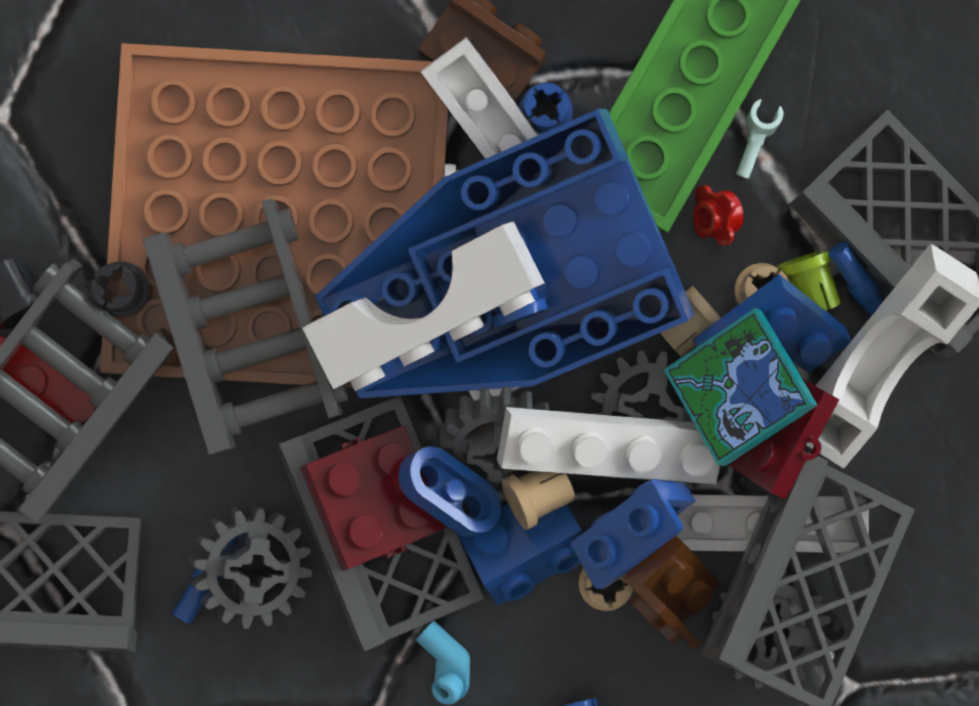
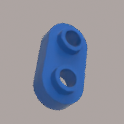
(446, 488)

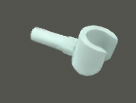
(756, 138)

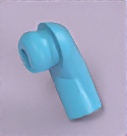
(451, 665)

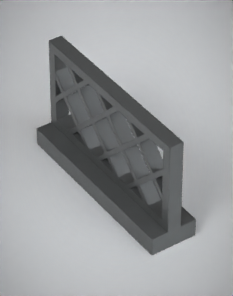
(838, 222)
(763, 570)
(353, 585)
(64, 629)

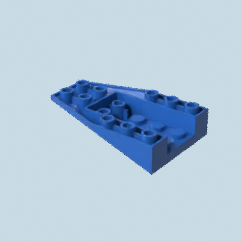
(586, 233)

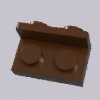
(509, 52)
(671, 588)

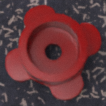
(717, 215)

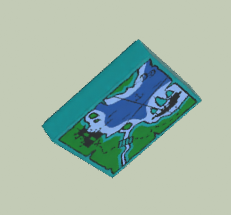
(740, 387)

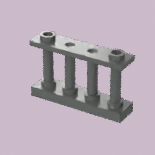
(191, 314)
(108, 397)

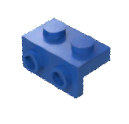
(632, 530)
(517, 558)

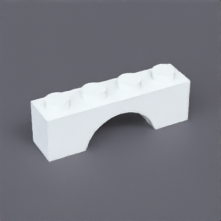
(484, 275)
(919, 312)

